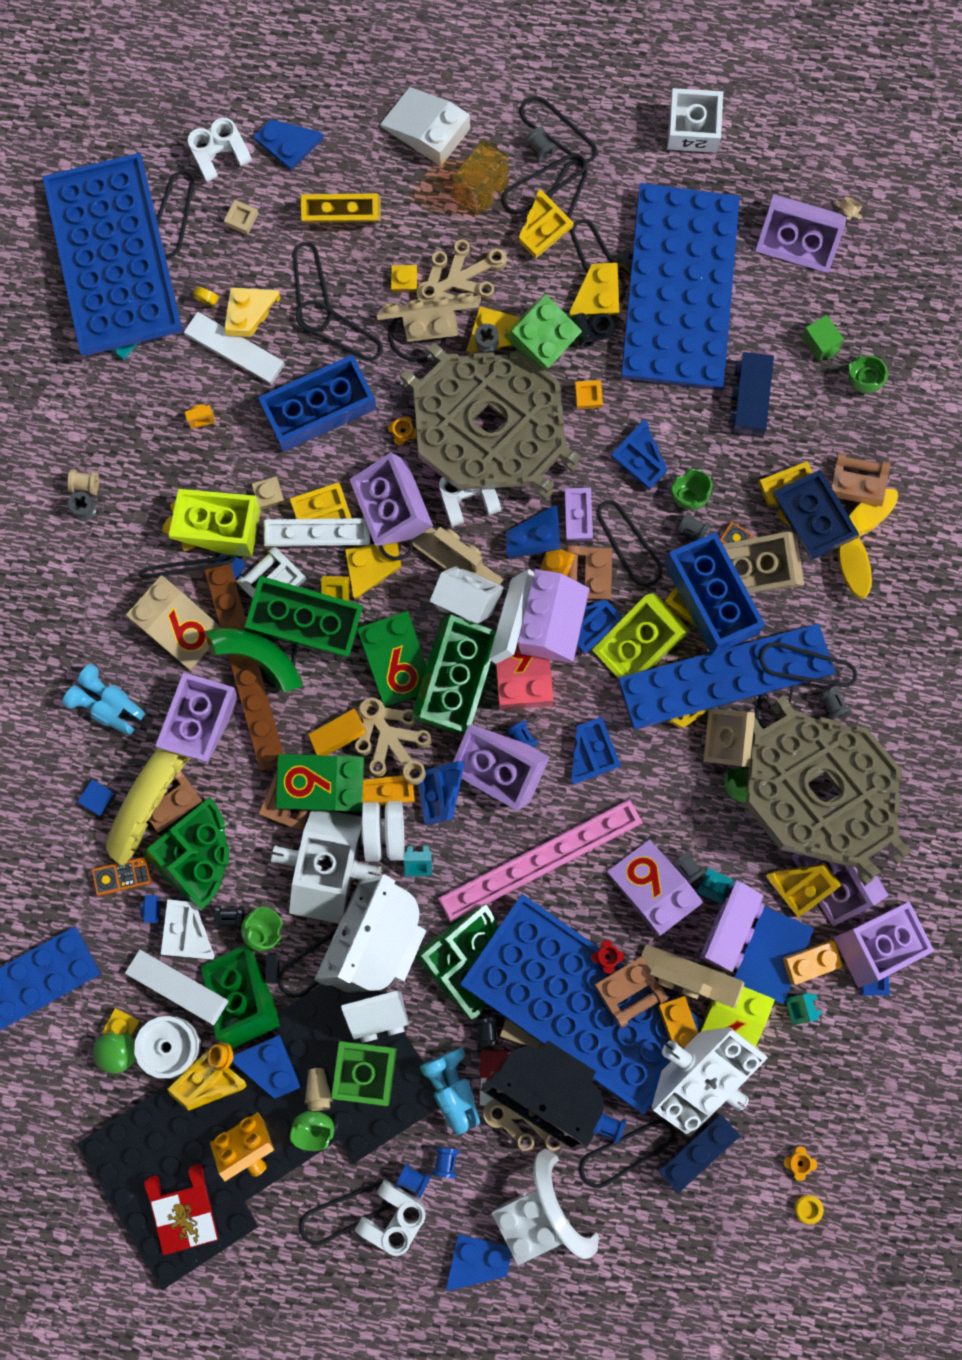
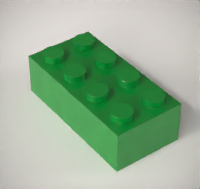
(303, 617)
(454, 675)

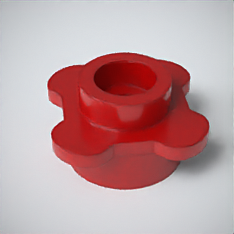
(615, 956)

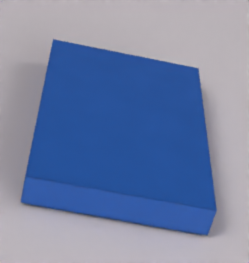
(772, 940)

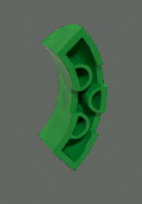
(258, 649)

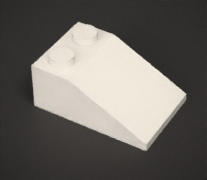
(427, 124)
(376, 1016)

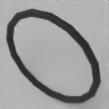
(402, 355)

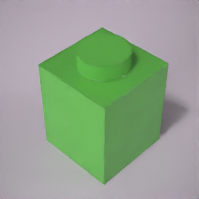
(823, 338)

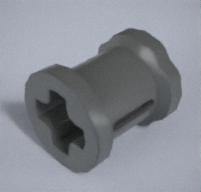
(540, 144)
(484, 331)
(83, 499)
(693, 527)
(834, 703)
(688, 867)

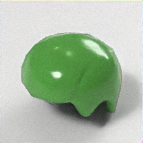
(867, 374)
(691, 489)
(736, 784)
(261, 929)
(114, 1052)
(312, 1131)

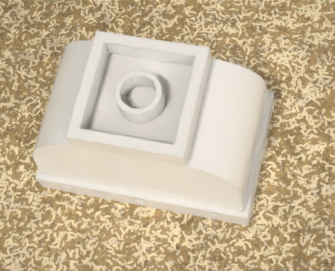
(378, 938)

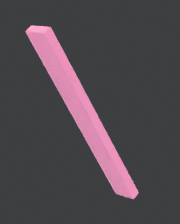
(540, 860)

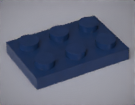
(815, 514)

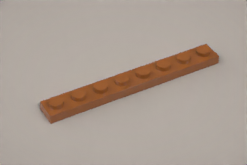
(245, 671)

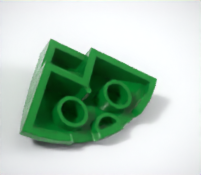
(193, 854)
(454, 953)

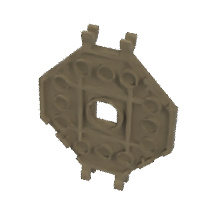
(512, 387)
(849, 825)

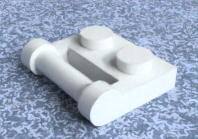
(285, 572)

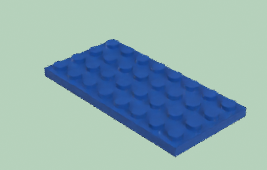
(111, 254)
(680, 287)
(544, 983)

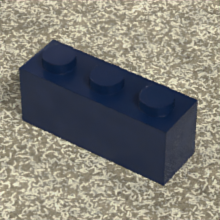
(751, 394)
(698, 1152)

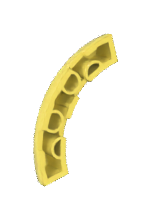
(140, 803)

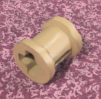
(83, 482)

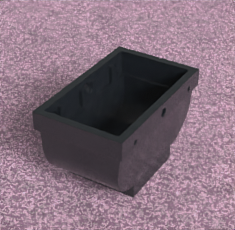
(552, 1088)

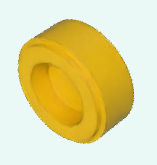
(205, 296)
(808, 1209)

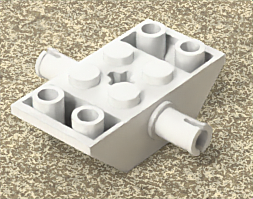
(320, 892)
(704, 1077)

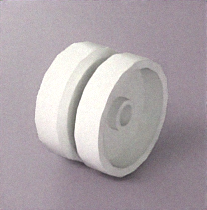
(380, 831)
(184, 1046)

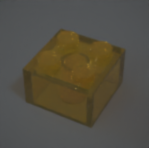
(481, 177)

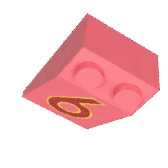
(524, 682)

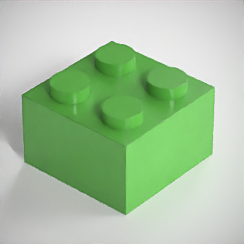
(543, 332)
(364, 1073)

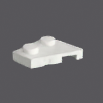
(185, 932)

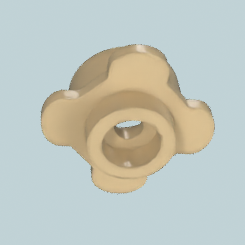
(849, 208)

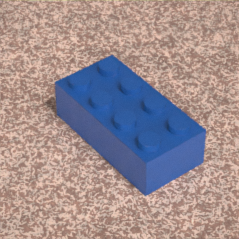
(318, 403)
(714, 593)

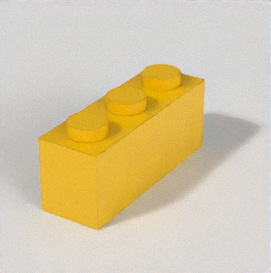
(340, 208)

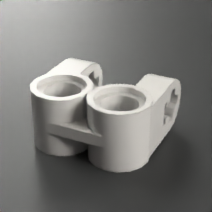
(216, 144)
(451, 500)
(379, 1235)

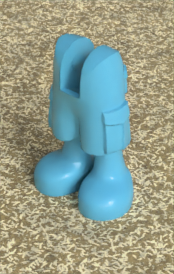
(109, 707)
(456, 1098)

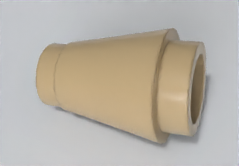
(317, 1090)

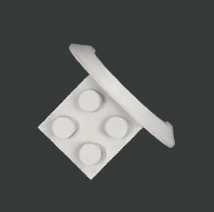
(535, 1220)

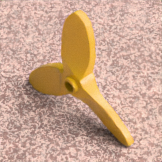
(853, 556)

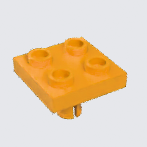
(242, 1148)

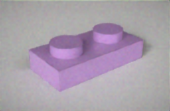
(578, 514)

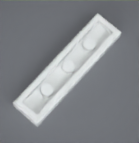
(234, 348)
(316, 532)
(511, 617)
(176, 987)

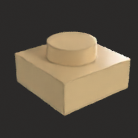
(241, 217)
(268, 493)

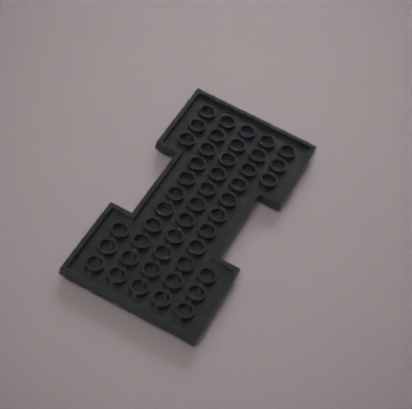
(167, 1139)

